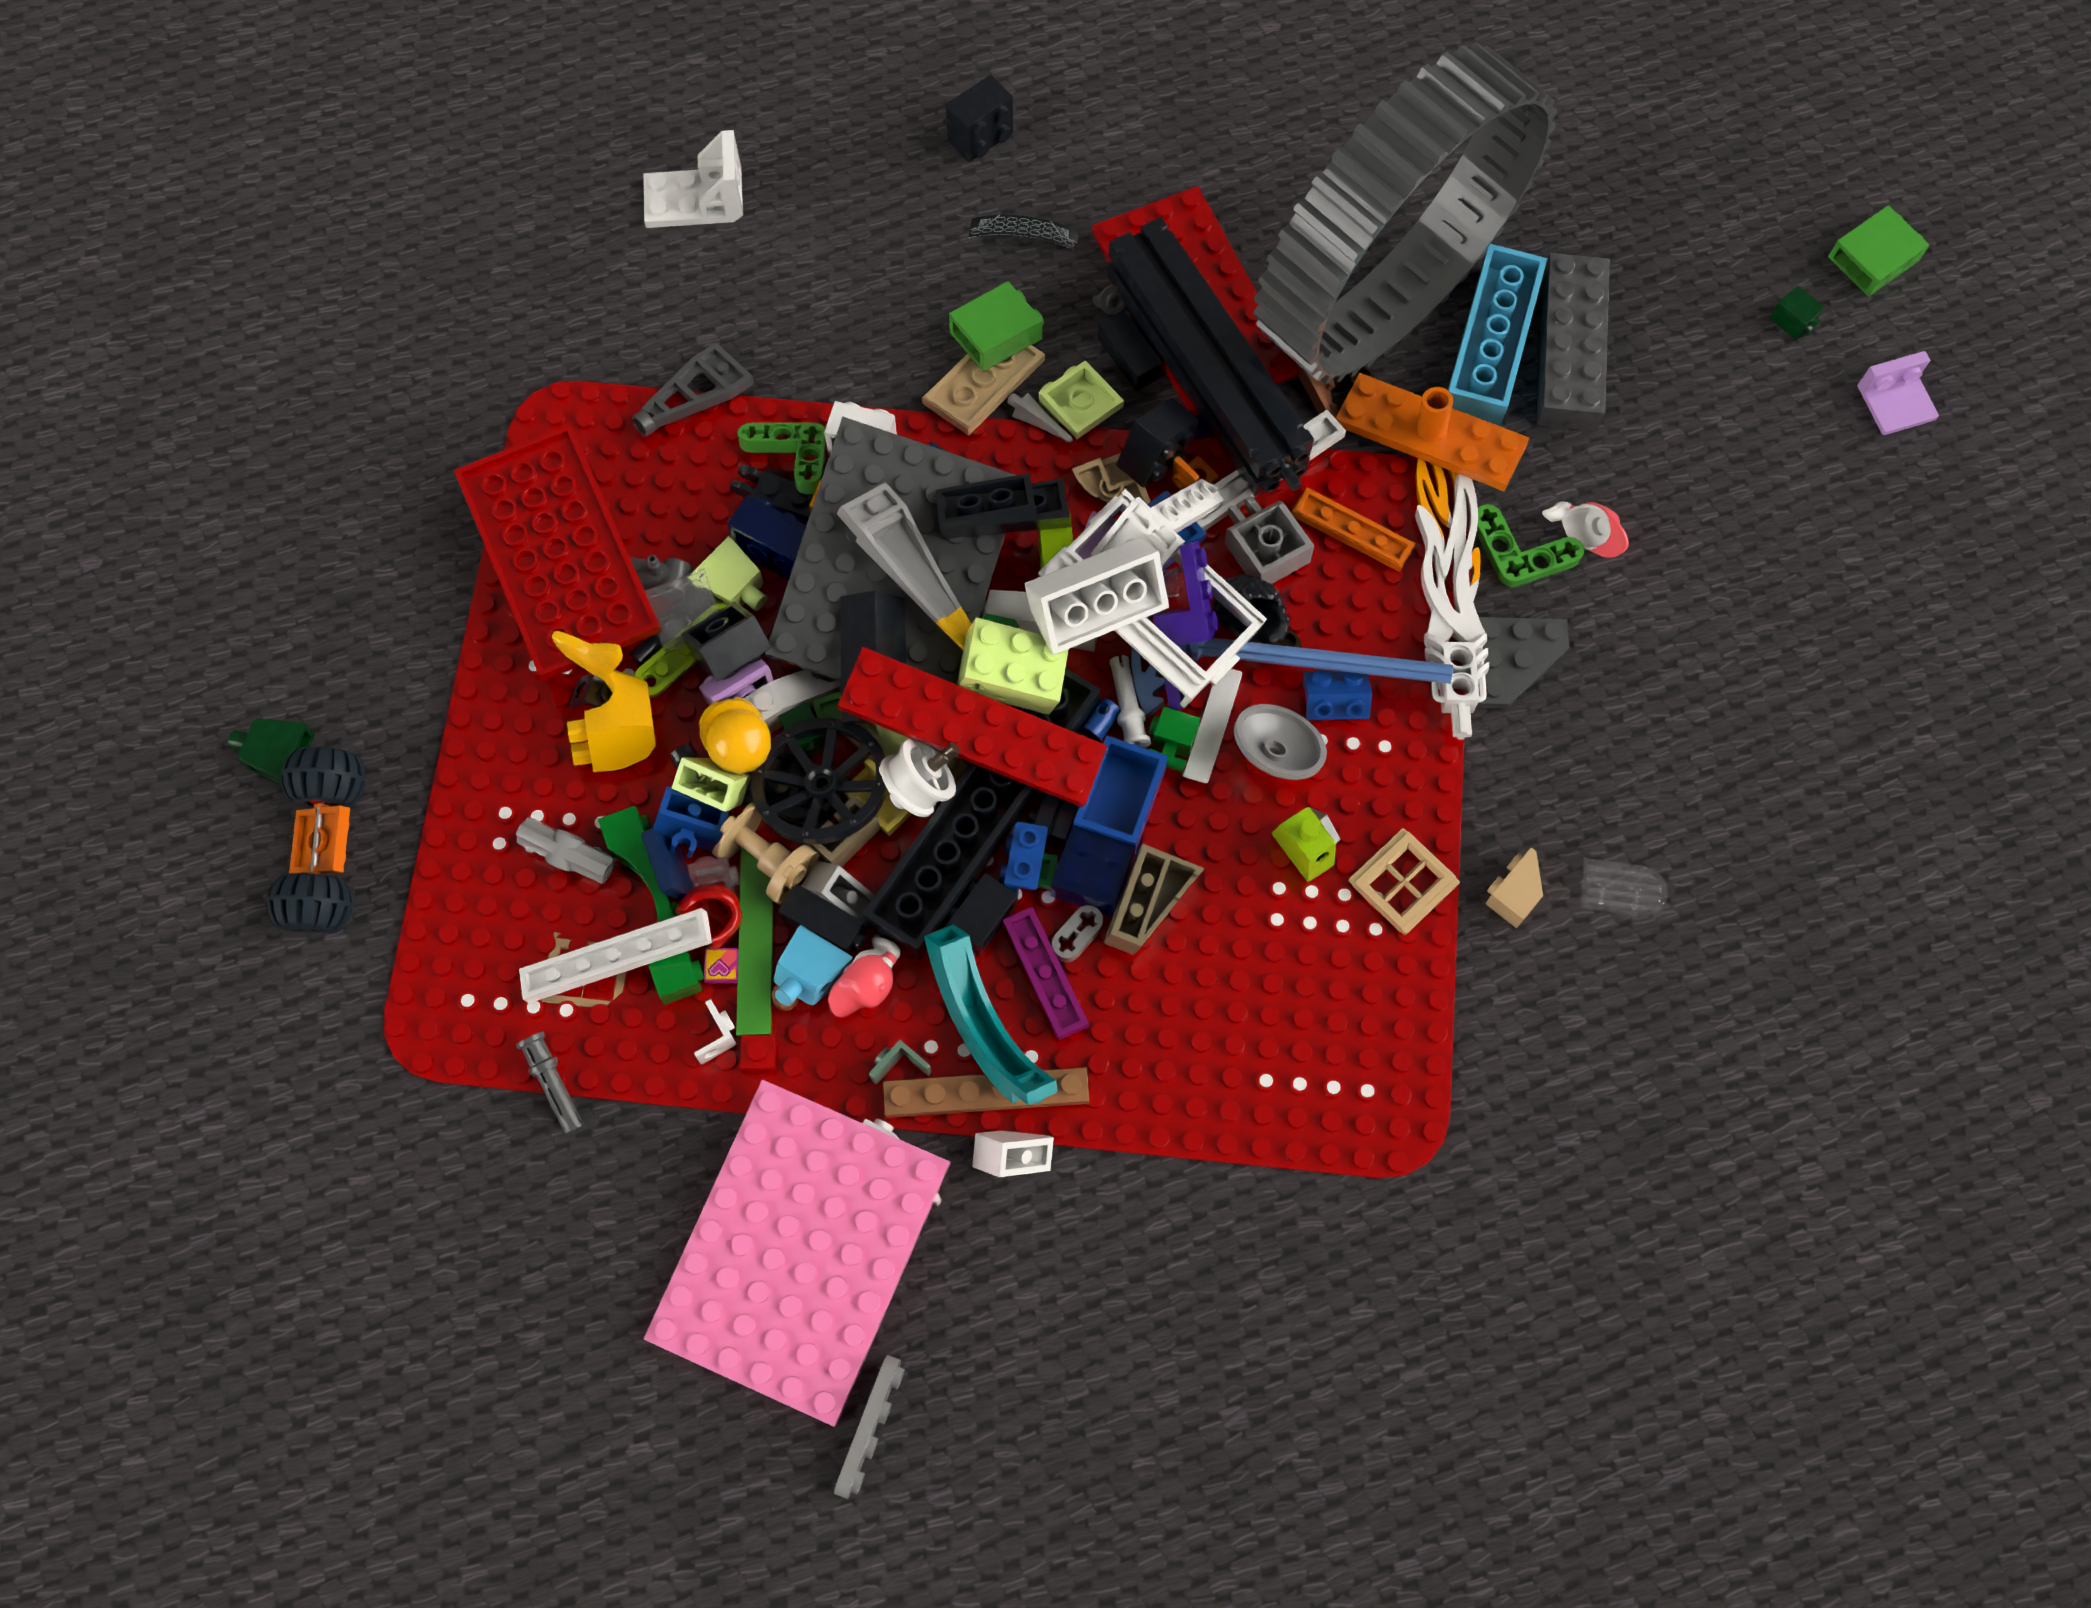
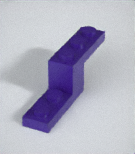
(1193, 622)

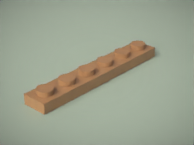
(974, 1094)

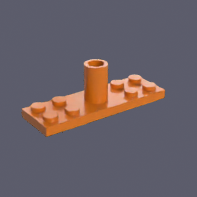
(1432, 430)

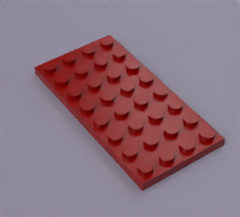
(1214, 257)
(556, 548)

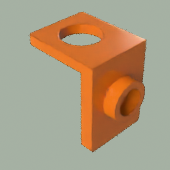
(1184, 475)

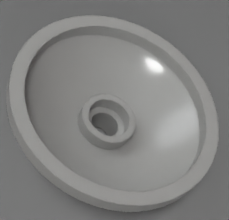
(1280, 742)

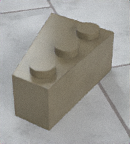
(1148, 895)

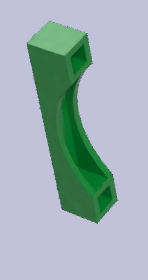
(676, 975)

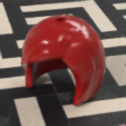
(721, 907)

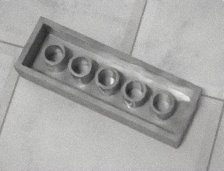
(1573, 342)

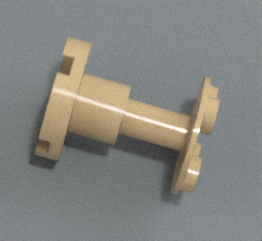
(775, 860)

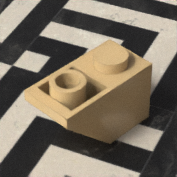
(1519, 891)

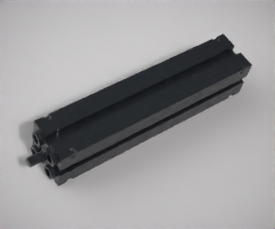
(1210, 358)

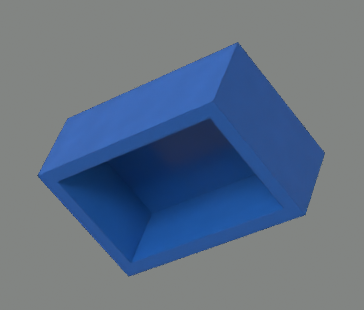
(1123, 792)

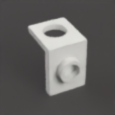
(721, 1044)

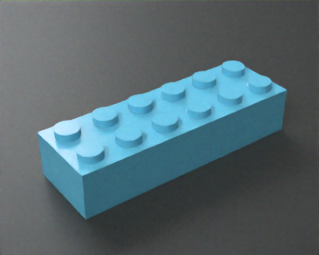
(1496, 333)

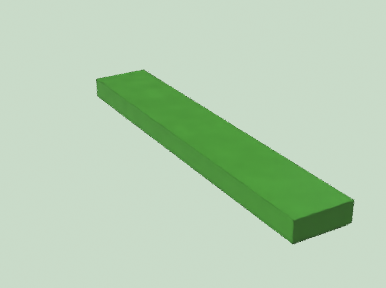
(754, 951)

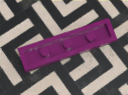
(1045, 973)

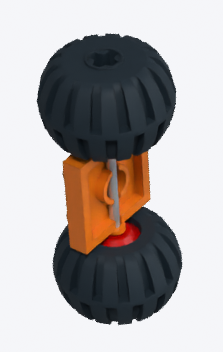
(330, 784)

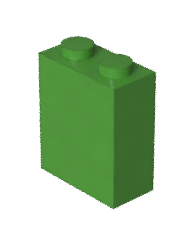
(1878, 250)
(996, 326)

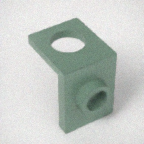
(888, 1058)

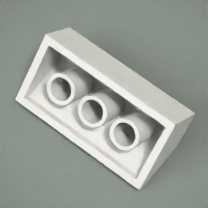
(1098, 594)

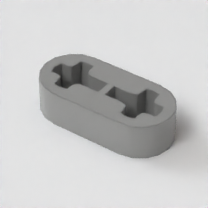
(1072, 928)

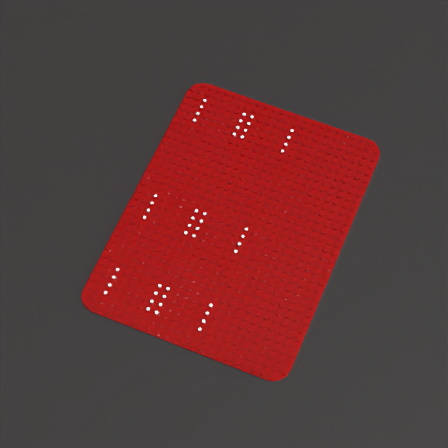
(1242, 1031)

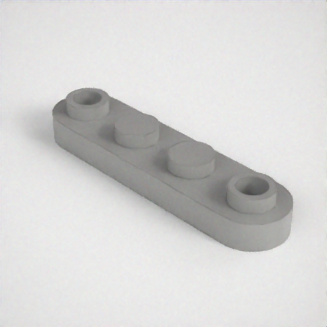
(864, 1441)

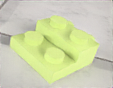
(1079, 399)

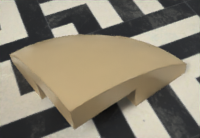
(1105, 480)

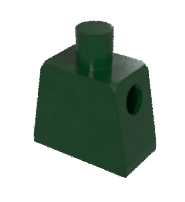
(269, 745)

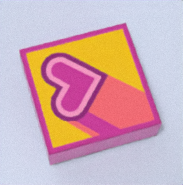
(721, 966)

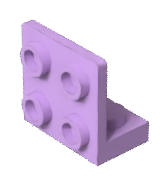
(1897, 394)

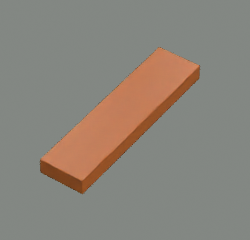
(1353, 529)

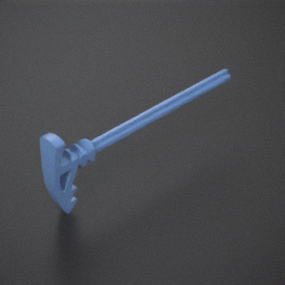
(1149, 685)

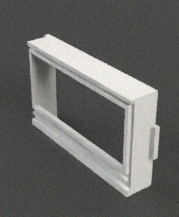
(1148, 639)

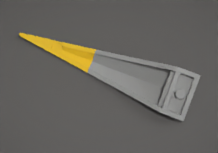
(894, 542)

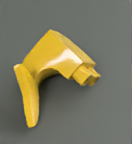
(623, 726)

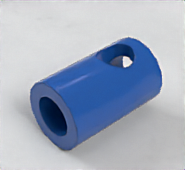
(1100, 720)

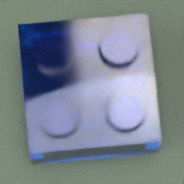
(1092, 870)

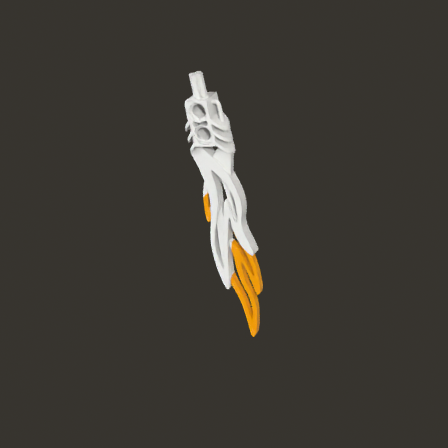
(1446, 622)

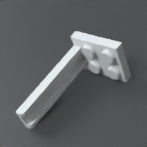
(1163, 521)

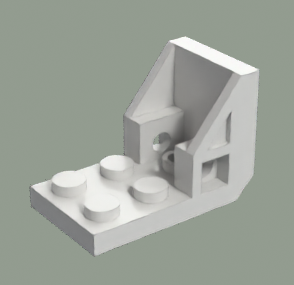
(698, 195)

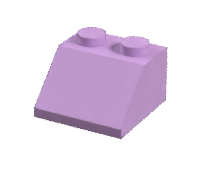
(746, 680)

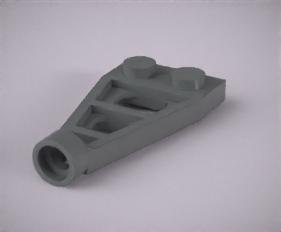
(717, 366)

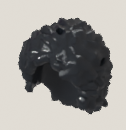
(1265, 599)

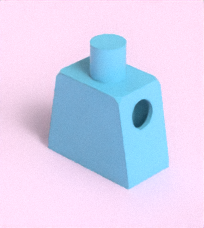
(808, 968)

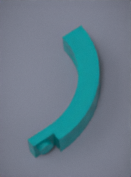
(978, 1023)

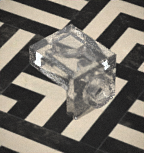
(712, 870)

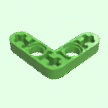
(797, 443)
(1515, 558)

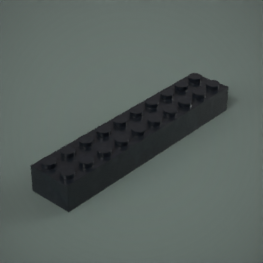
(963, 838)

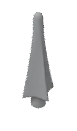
(1029, 411)

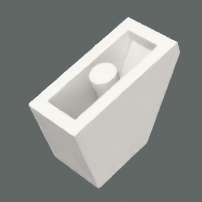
(1012, 1153)

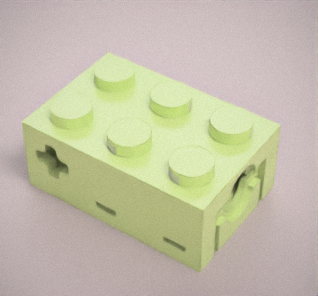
(1012, 666)

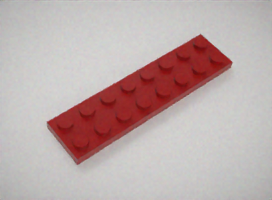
(981, 727)

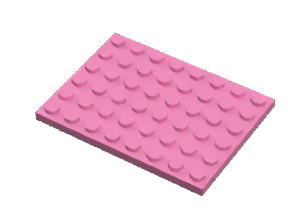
(797, 1252)

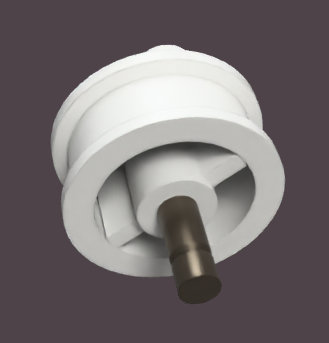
(919, 776)

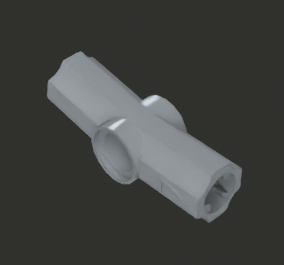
(565, 850)

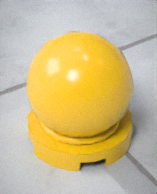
(735, 735)

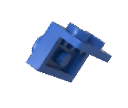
(1337, 695)
(1025, 857)

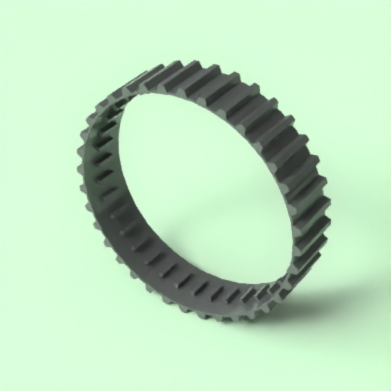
(1370, 181)

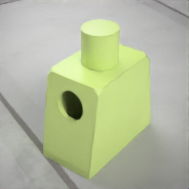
(733, 576)
(716, 787)

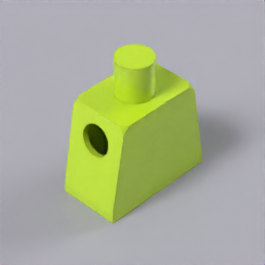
(1304, 841)

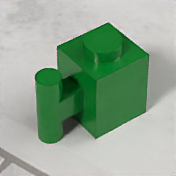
(1174, 734)

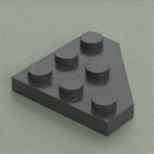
(1519, 655)

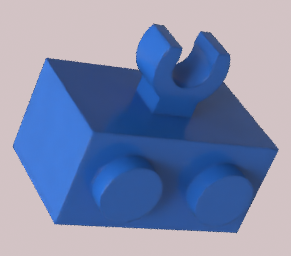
(689, 821)

